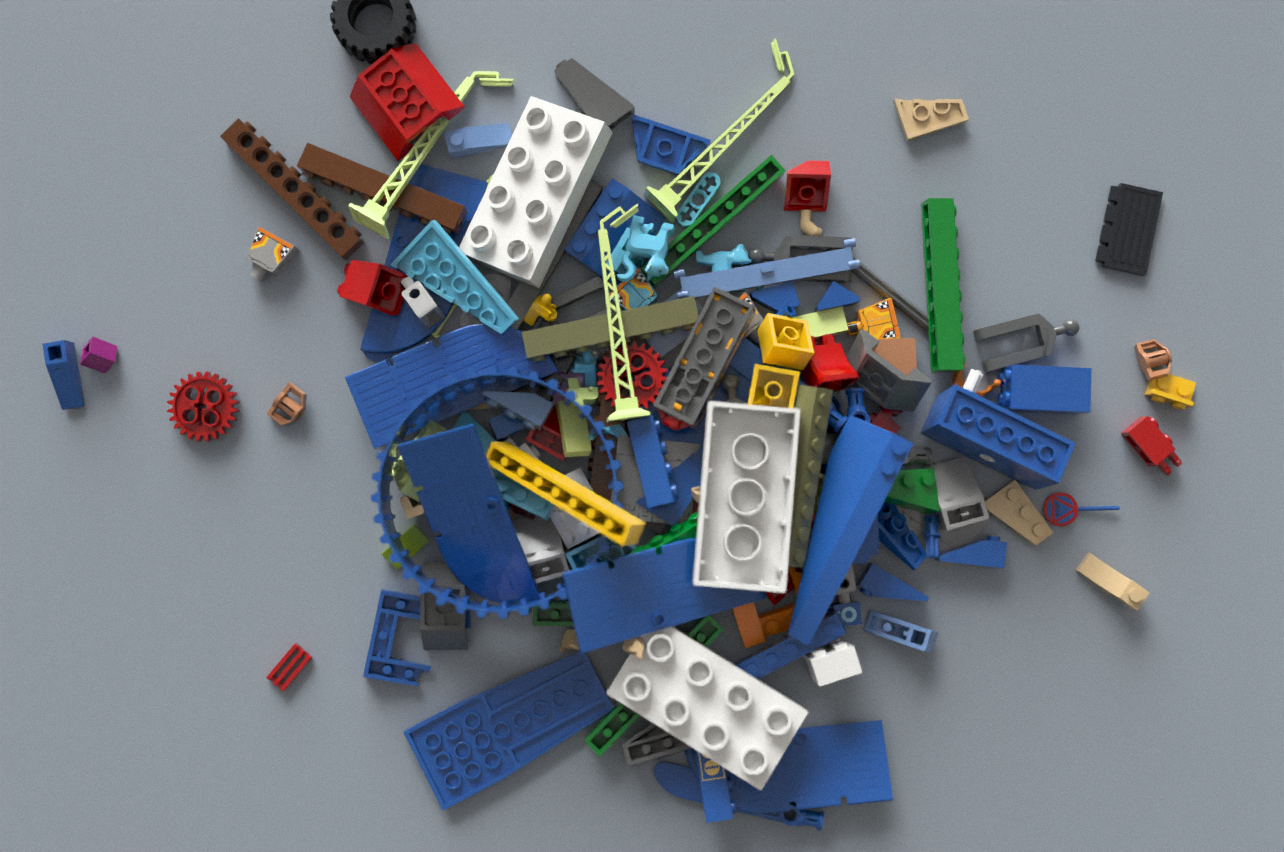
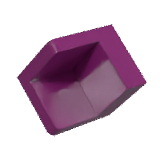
(98, 355)

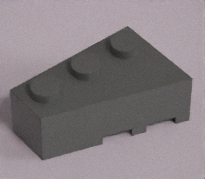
(651, 745)

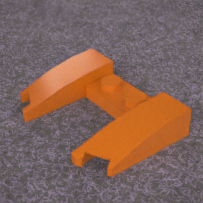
(755, 627)

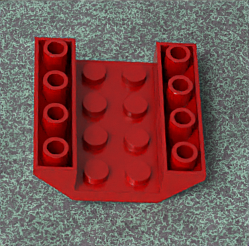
(403, 97)

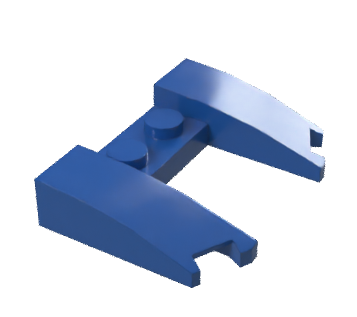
(379, 663)

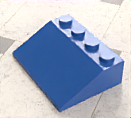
(585, 242)

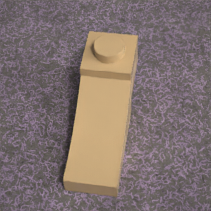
(1112, 582)

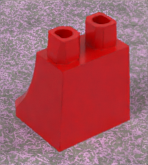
(373, 286)
(829, 366)

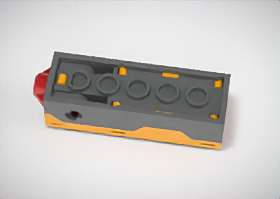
(703, 360)

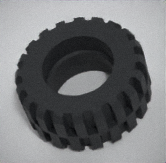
(372, 47)

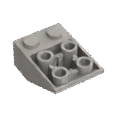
(958, 494)
(542, 548)

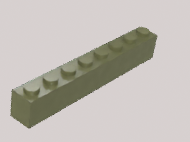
(594, 331)
(813, 422)

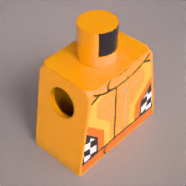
(877, 320)

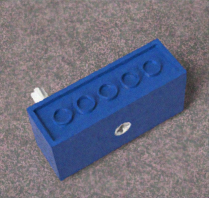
(996, 436)

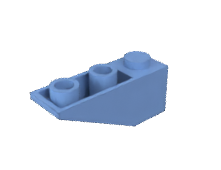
(525, 406)

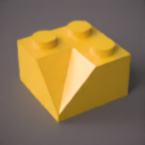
(785, 341)
(773, 386)

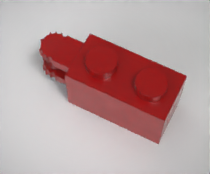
(1151, 443)

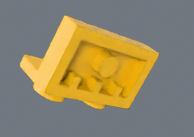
(1172, 390)

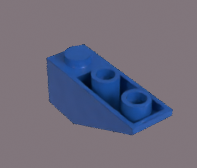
(64, 373)

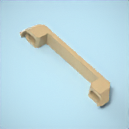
(632, 646)

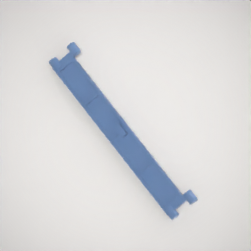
(768, 272)

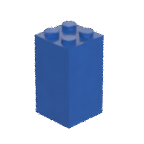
(1045, 389)

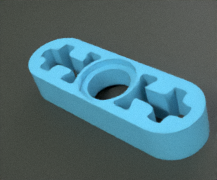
(702, 183)

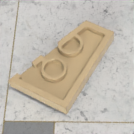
(928, 116)
(1017, 511)

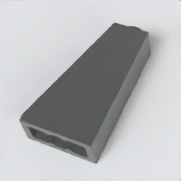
(592, 94)

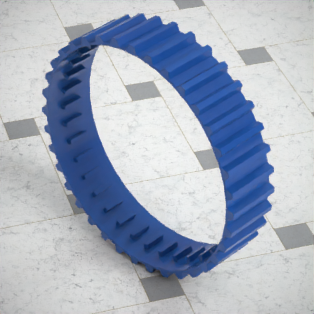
(385, 477)

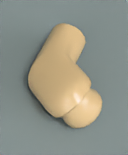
(807, 226)

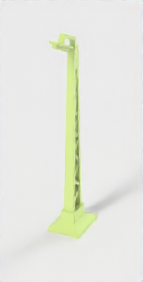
(666, 198)
(374, 215)
(627, 407)

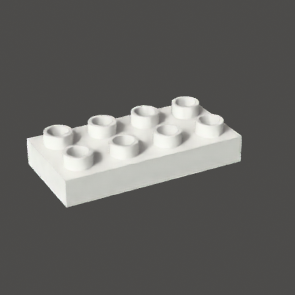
(535, 191)
(746, 497)
(709, 704)

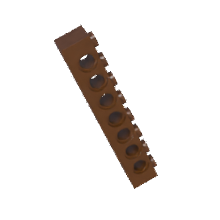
(236, 138)

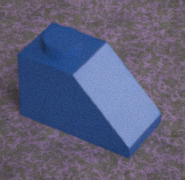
(776, 296)

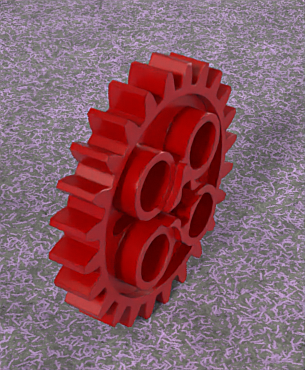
(643, 394)
(184, 404)

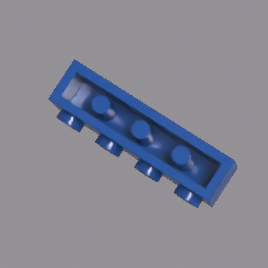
(651, 462)

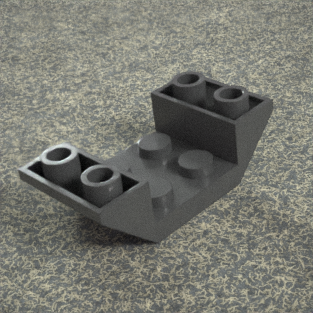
(884, 381)
(441, 625)

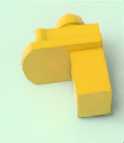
(541, 307)

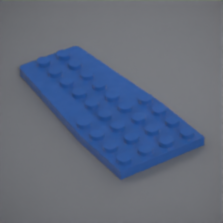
(506, 727)

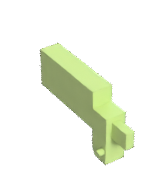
(826, 322)
(572, 429)

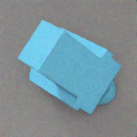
(588, 365)

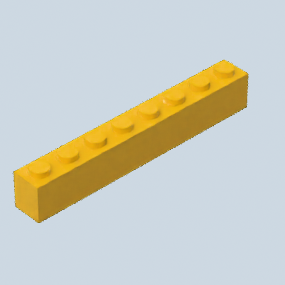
(565, 493)

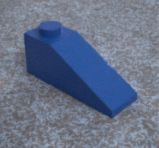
(978, 552)
(882, 584)

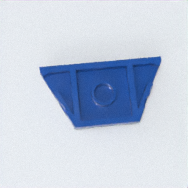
(665, 146)

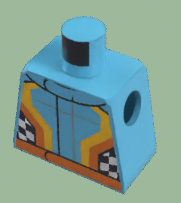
(635, 292)

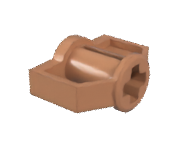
(1153, 359)
(288, 405)

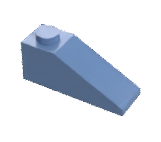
(477, 139)
(901, 631)

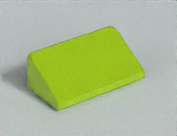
(412, 539)

